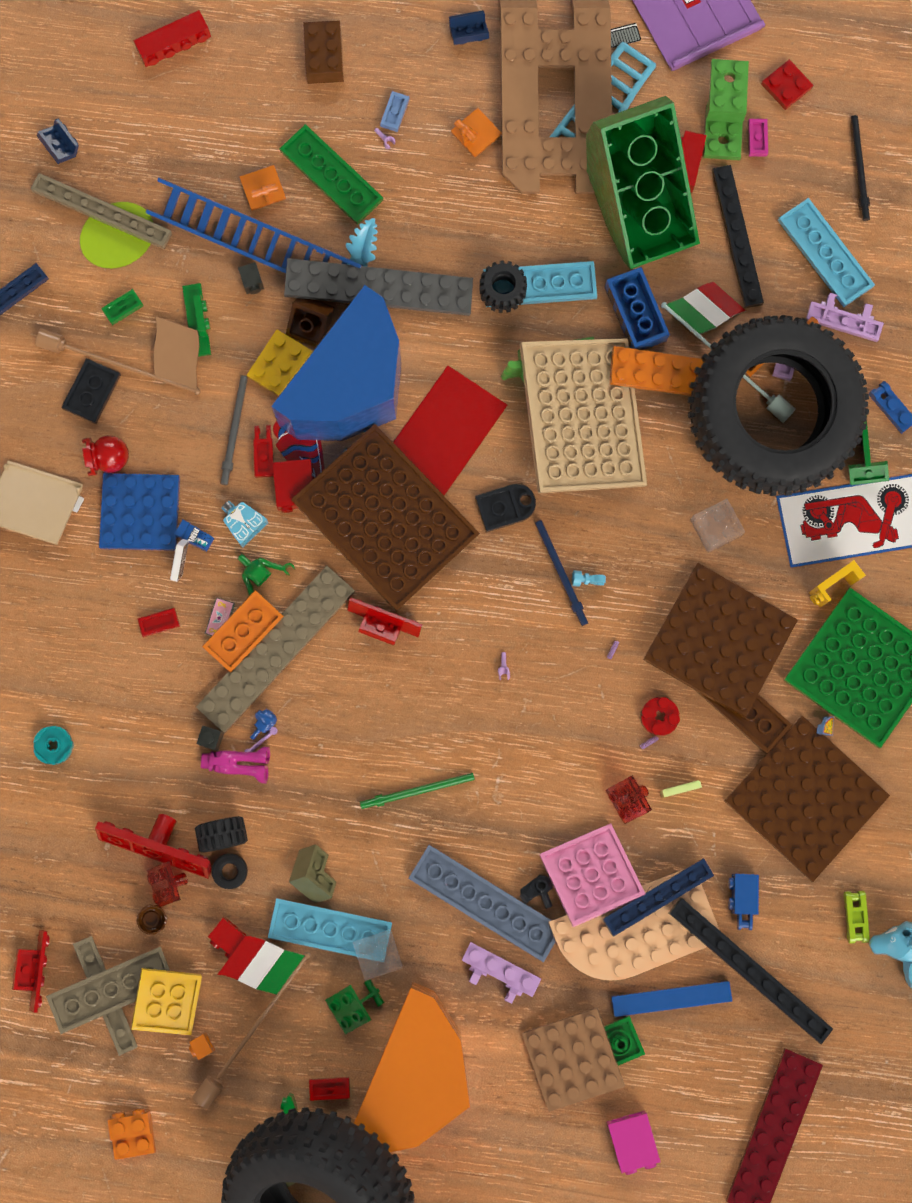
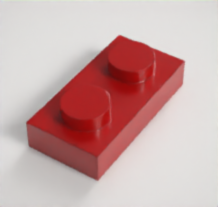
(329, 1088)

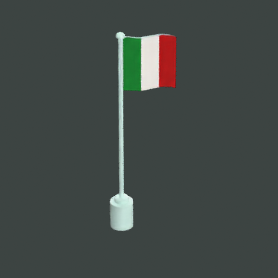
(706, 310)

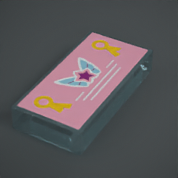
(220, 613)

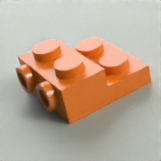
(131, 1134)

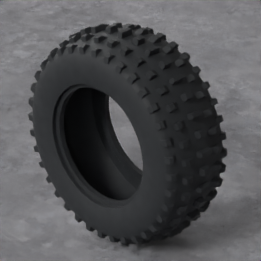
(828, 371)
(315, 1152)

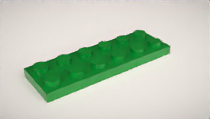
(331, 174)

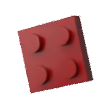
(787, 84)

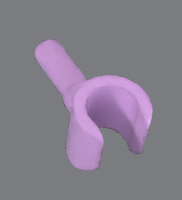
(385, 138)
(503, 669)

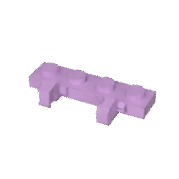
(858, 325)
(485, 963)

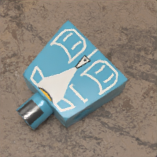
(243, 521)

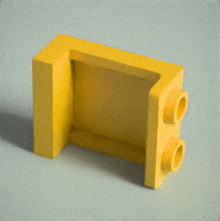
(851, 573)

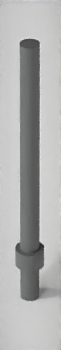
(227, 465)

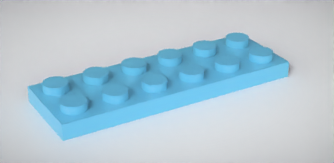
(826, 252)
(555, 283)
(321, 927)

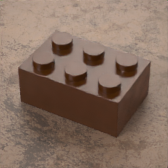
(323, 52)

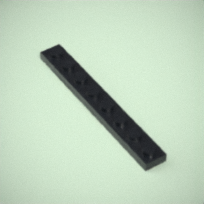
(737, 236)

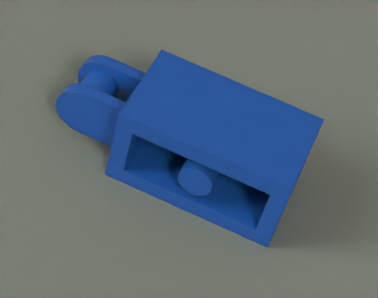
(744, 898)

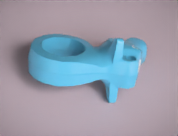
(896, 944)

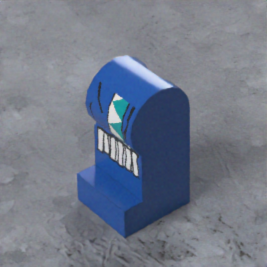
(194, 536)

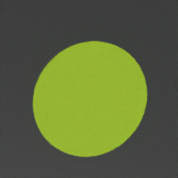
(110, 246)

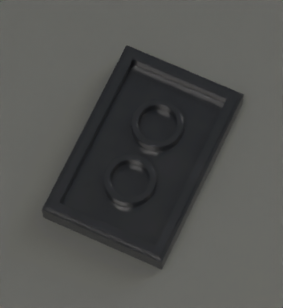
(91, 391)

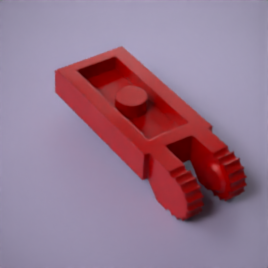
(263, 453)

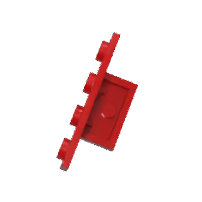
(381, 623)
(29, 970)

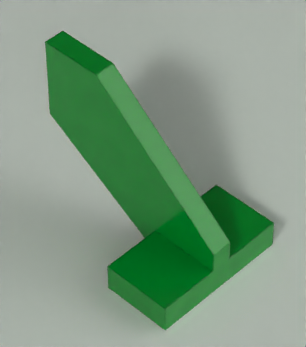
(868, 471)

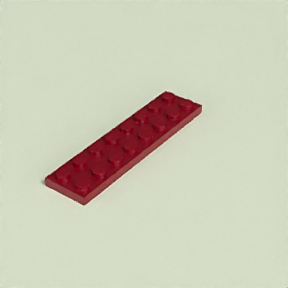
(775, 1129)

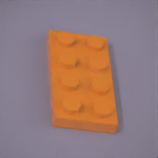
(242, 631)

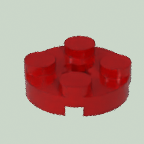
(664, 706)

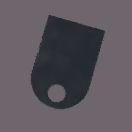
(503, 506)

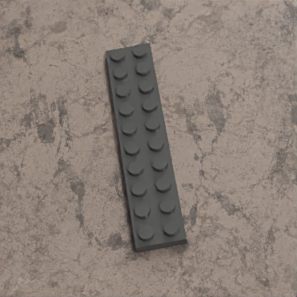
(398, 287)

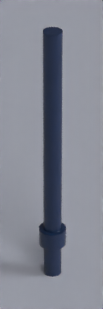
(576, 606)

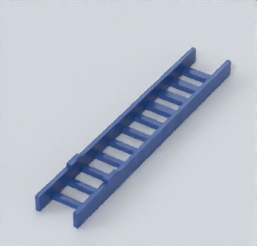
(223, 223)

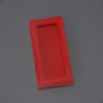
(158, 622)

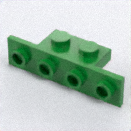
(196, 316)

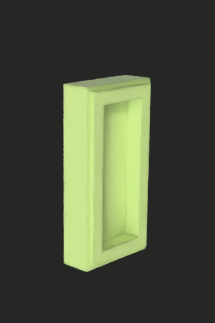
(680, 788)

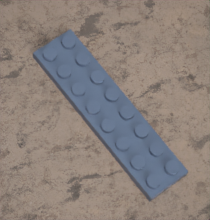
(484, 902)

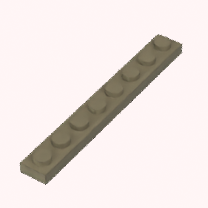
(101, 211)

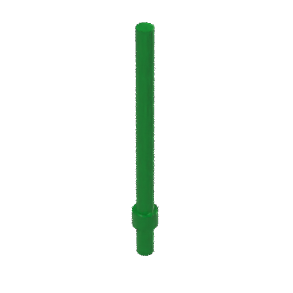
(379, 800)

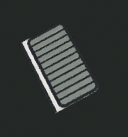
(627, 34)

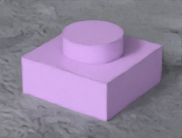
(783, 372)

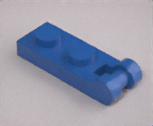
(892, 407)

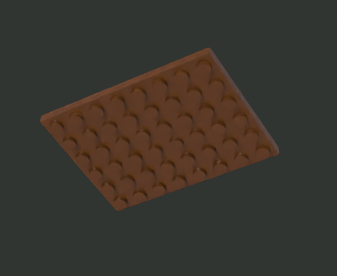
(385, 517)

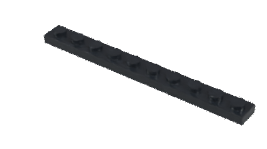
(750, 971)

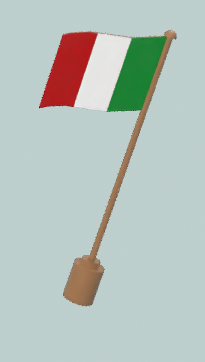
(260, 967)

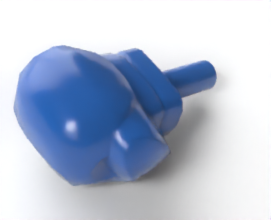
(265, 721)

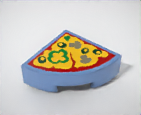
(826, 726)

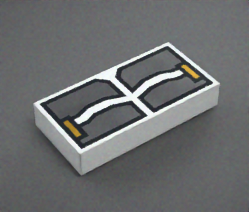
(179, 560)

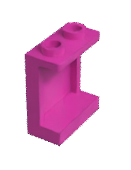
(633, 1142)

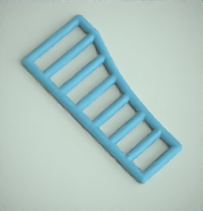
(631, 92)

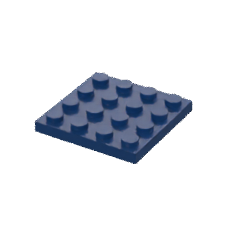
(139, 511)

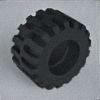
(503, 272)
(221, 834)

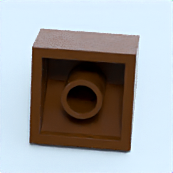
(309, 321)

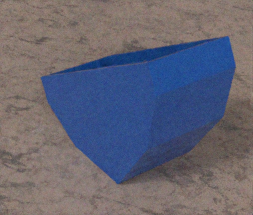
(348, 377)

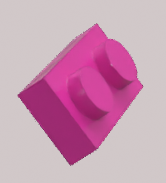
(758, 137)

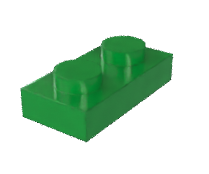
(122, 307)

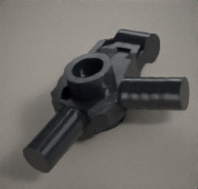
(537, 887)

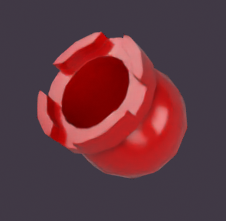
(106, 454)

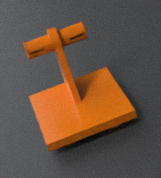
(476, 132)
(262, 187)

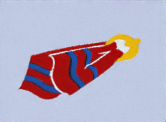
(300, 449)

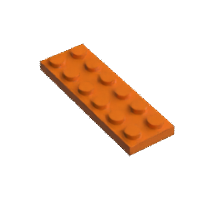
(653, 370)

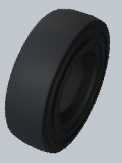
(217, 874)

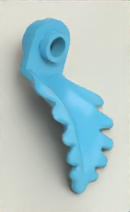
(362, 245)

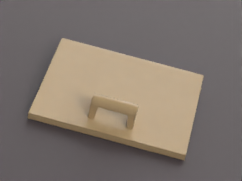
(36, 502)

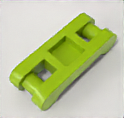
(856, 917)

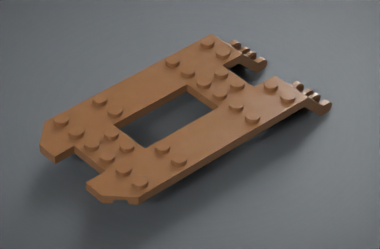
(522, 53)

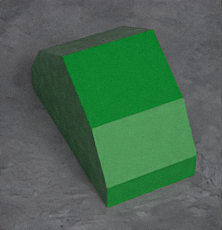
(642, 181)

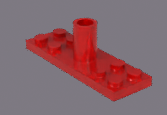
(155, 846)

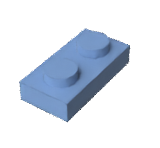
(394, 111)

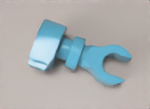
(577, 578)

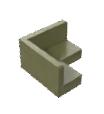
(309, 874)

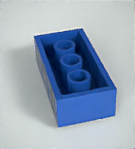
(637, 309)

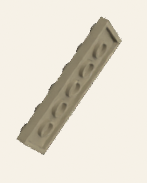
(102, 992)

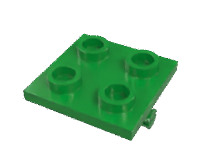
(349, 1009)

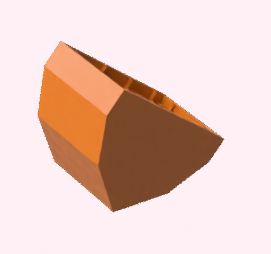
(419, 1076)

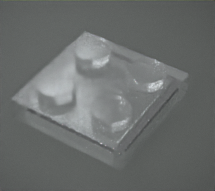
(377, 955)

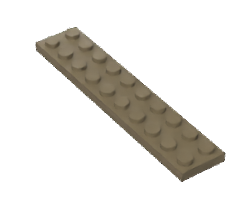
(276, 650)

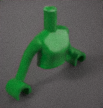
(257, 571)

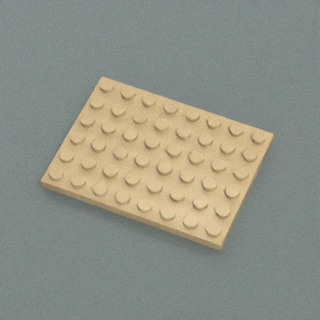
(578, 422)

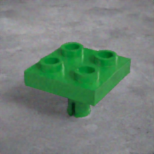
(624, 1040)

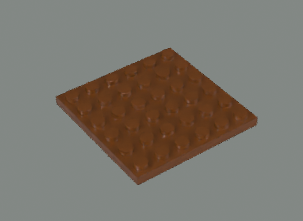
(720, 640)
(807, 798)

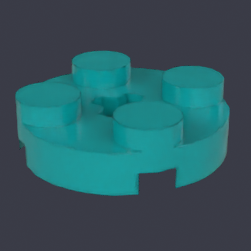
(64, 745)

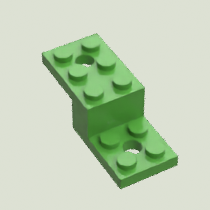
(726, 109)

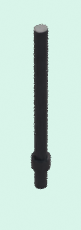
(864, 201)

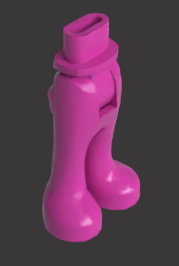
(226, 763)

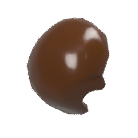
(151, 919)

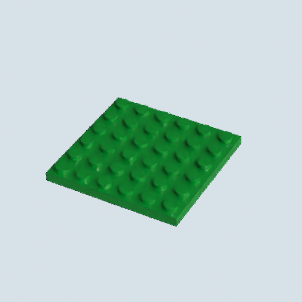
(858, 668)

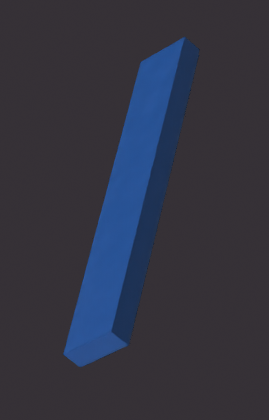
(671, 998)

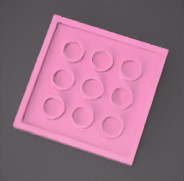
(592, 875)

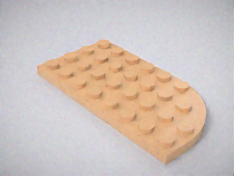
(636, 949)

